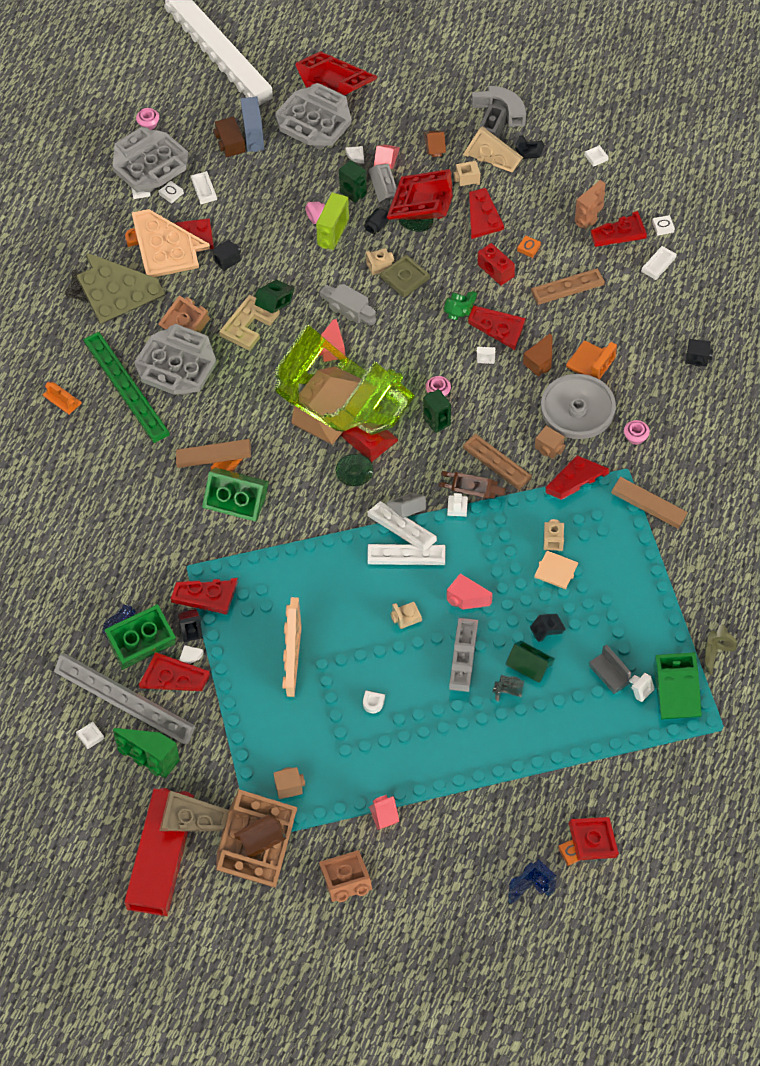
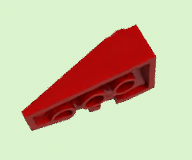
(369, 445)

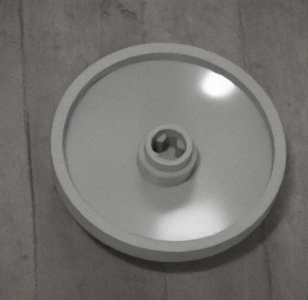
(578, 406)

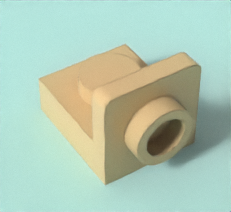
(405, 615)

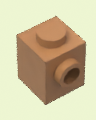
(550, 442)
(288, 782)

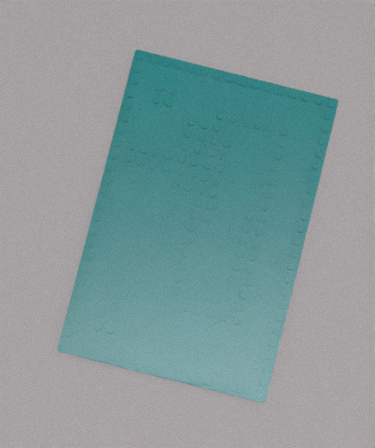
(425, 735)

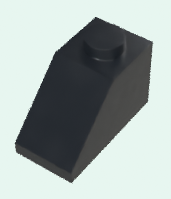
(190, 625)

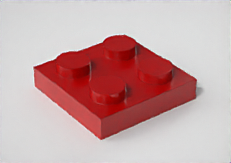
(593, 838)

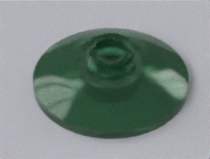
(416, 224)
(354, 463)

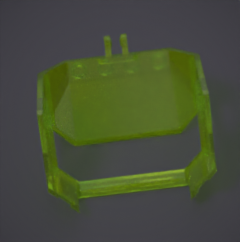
(373, 404)

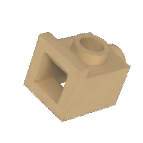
(467, 173)
(379, 260)
(553, 535)

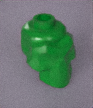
(459, 304)

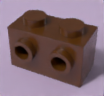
(229, 137)

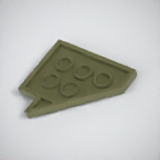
(116, 288)

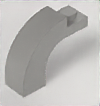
(504, 98)

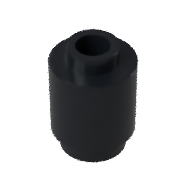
(376, 221)

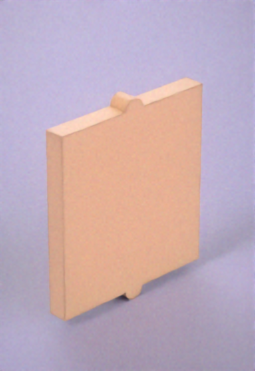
(556, 570)

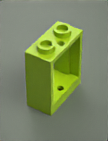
(332, 221)

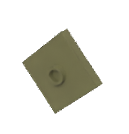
(405, 276)

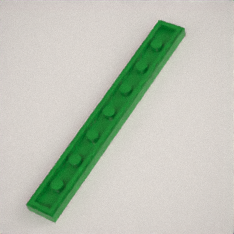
(126, 387)

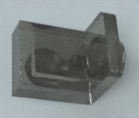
(508, 685)

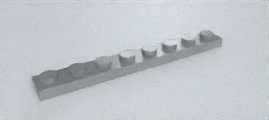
(124, 698)

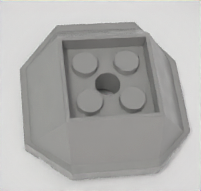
(314, 116)
(148, 159)
(176, 360)

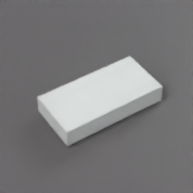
(203, 187)
(658, 262)

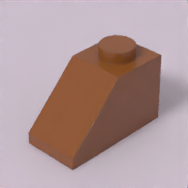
(435, 143)
(539, 356)

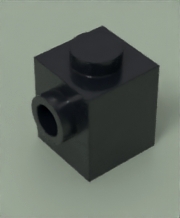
(226, 255)
(698, 352)

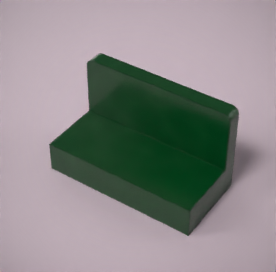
(529, 661)

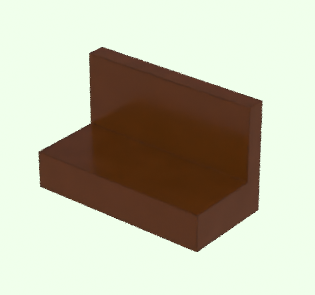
(261, 835)

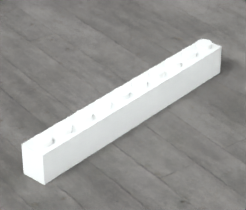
(219, 49)

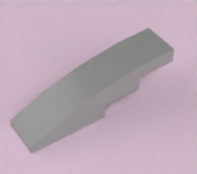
(463, 654)

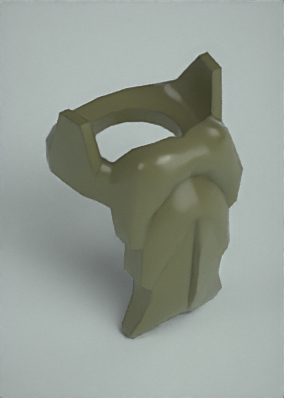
(713, 644)

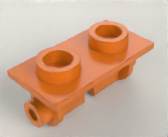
(61, 398)

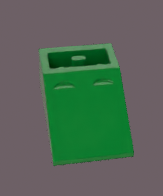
(677, 685)
(148, 749)

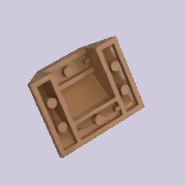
(324, 394)
(231, 853)

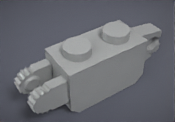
(349, 303)

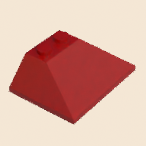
(332, 73)
(422, 196)

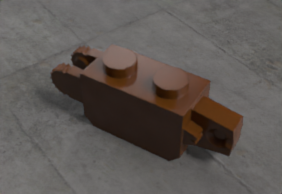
(473, 485)

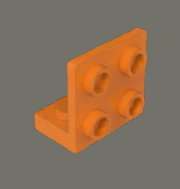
(592, 359)

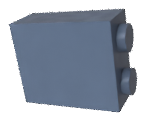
(252, 124)

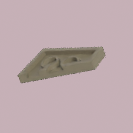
(190, 814)

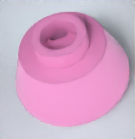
(147, 118)
(314, 211)
(440, 383)
(636, 431)

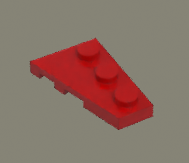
(498, 325)

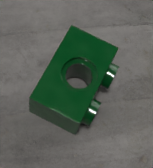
(352, 181)
(274, 296)
(436, 410)

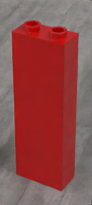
(156, 861)

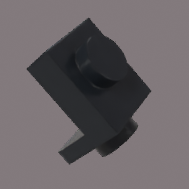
(529, 149)
(547, 625)

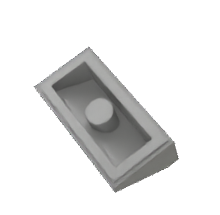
(383, 182)
(408, 504)

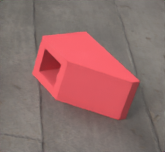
(384, 812)

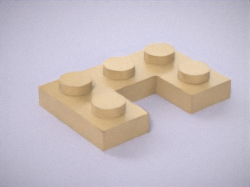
(237, 329)

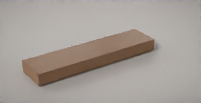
(567, 286)
(213, 453)
(497, 462)
(649, 502)

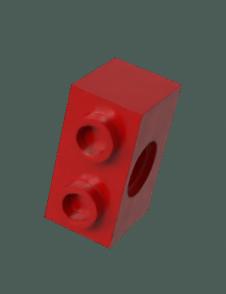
(496, 264)

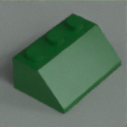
(235, 494)
(140, 636)

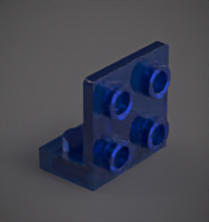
(534, 873)

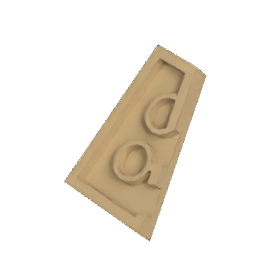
(492, 150)

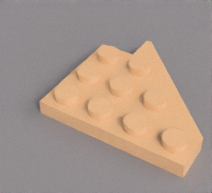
(165, 245)
(292, 633)

